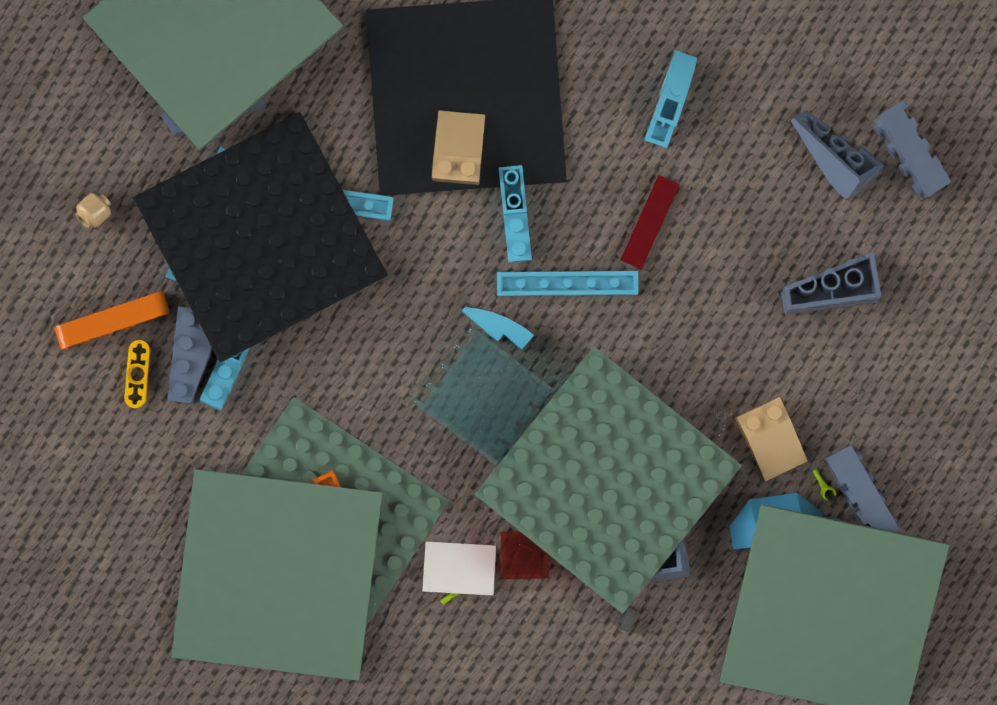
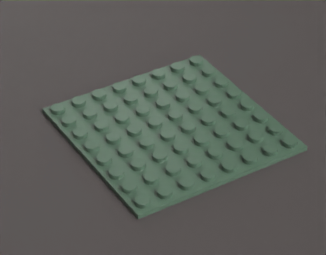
(211, 56)
(310, 445)
(608, 480)
(276, 574)
(832, 610)

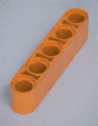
(112, 320)

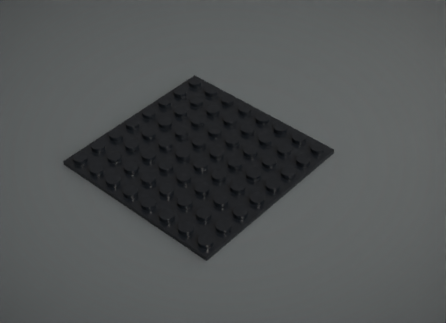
(471, 60)
(260, 237)

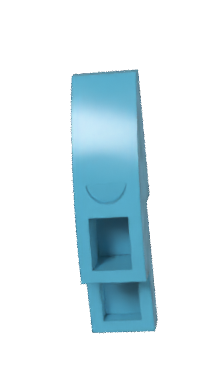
(671, 98)
(515, 214)
(222, 381)

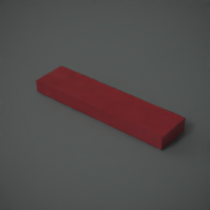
(649, 222)

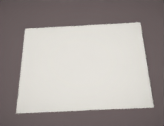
(459, 568)

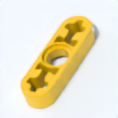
(130, 391)

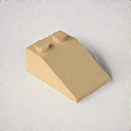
(458, 147)
(771, 438)

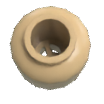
(93, 210)

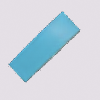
(498, 325)

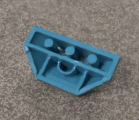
(744, 525)

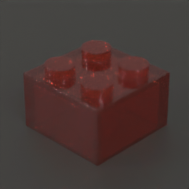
(522, 557)

